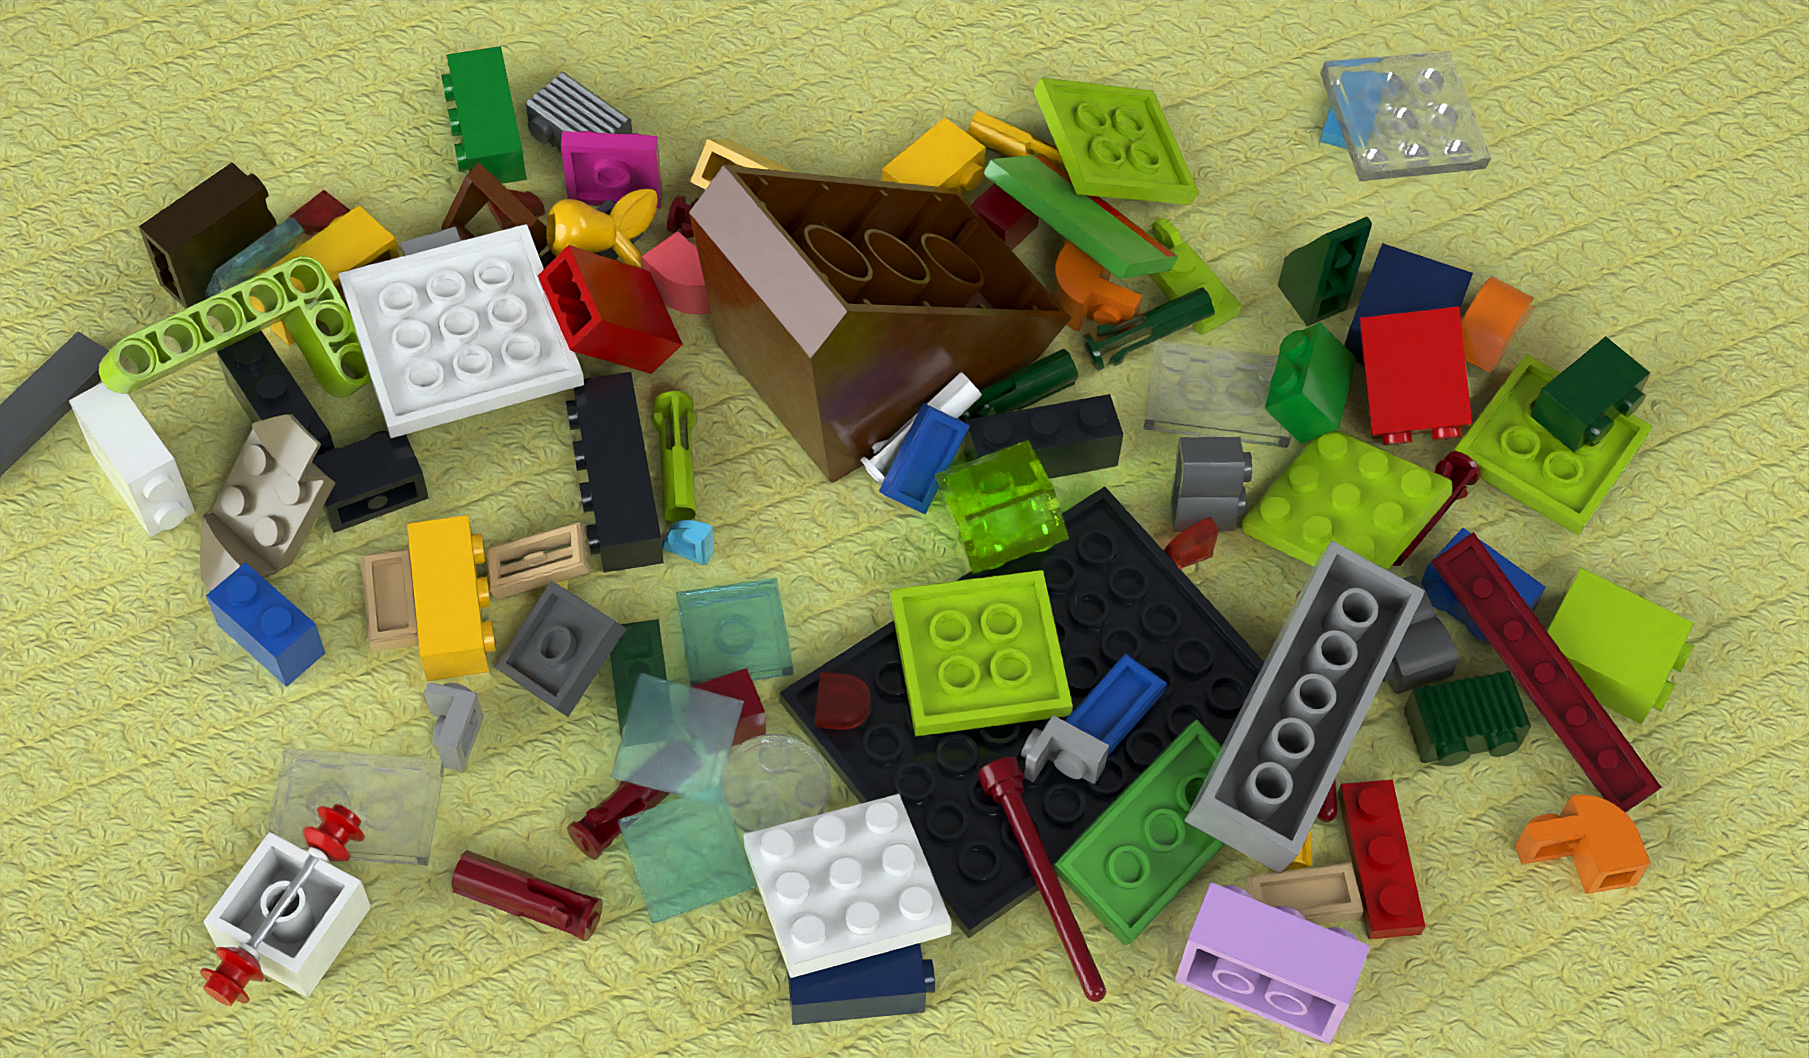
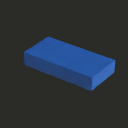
(925, 452)
(1118, 702)

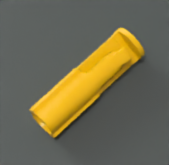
(1010, 139)

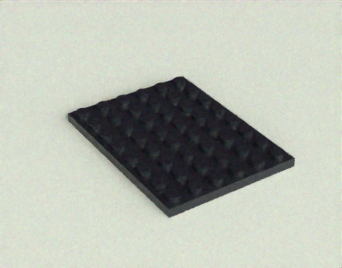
(1108, 598)

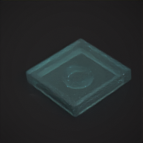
(256, 257)
(734, 630)
(676, 737)
(686, 854)

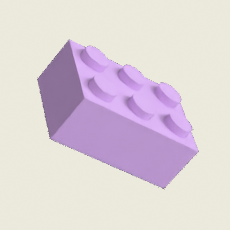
(1272, 962)

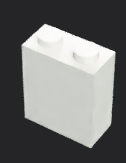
(133, 458)

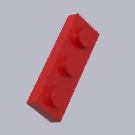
(1381, 859)

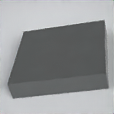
(560, 648)

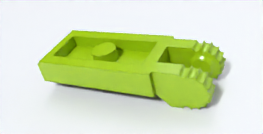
(1190, 274)

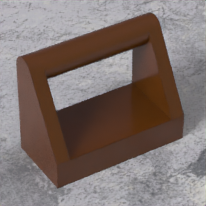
(479, 188)

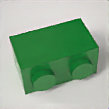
(1310, 383)

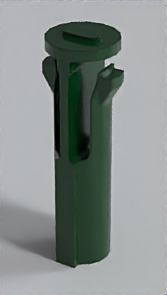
(1157, 323)
(1025, 386)

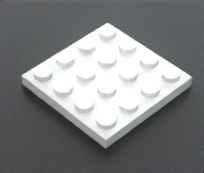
(458, 330)

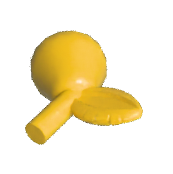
(589, 229)

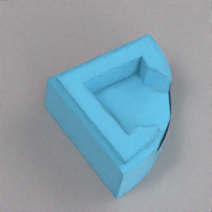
(690, 540)

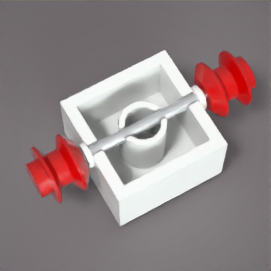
(287, 911)

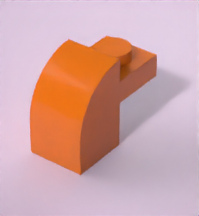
(1087, 293)
(1493, 322)
(1598, 838)

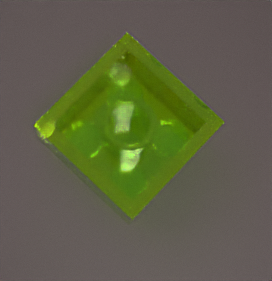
(1001, 507)

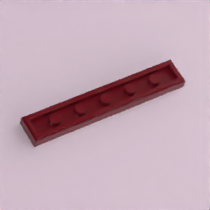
(1545, 674)

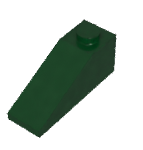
(1323, 273)

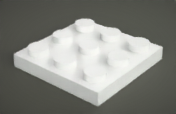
(846, 885)

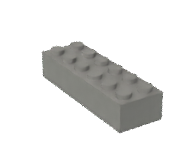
(1305, 708)

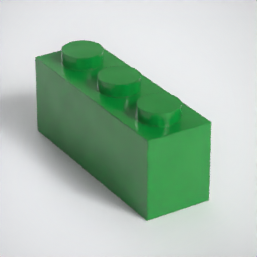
(484, 114)

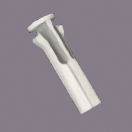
(952, 400)

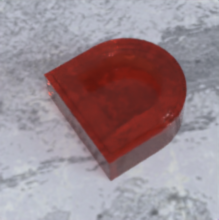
(841, 701)

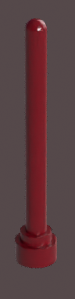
(1004, 782)

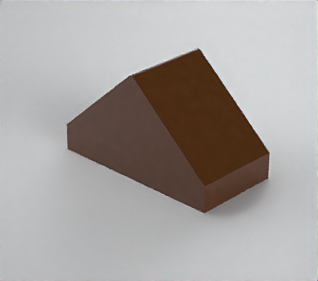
(861, 301)

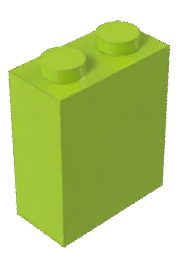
(1621, 644)

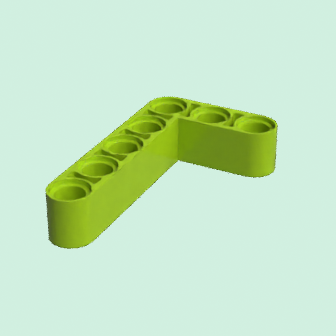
(242, 320)

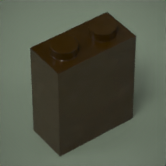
(206, 231)

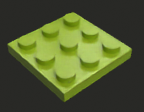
(1115, 142)
(1535, 465)
(1350, 497)
(980, 653)

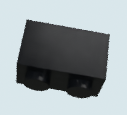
(371, 479)

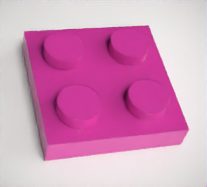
(610, 165)

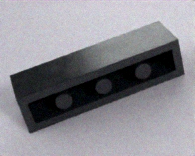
(617, 473)

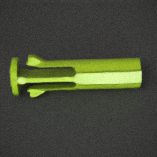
(676, 463)

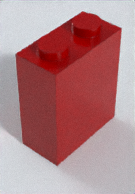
(609, 310)
(1416, 375)

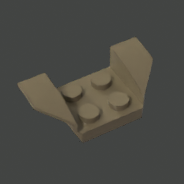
(265, 502)

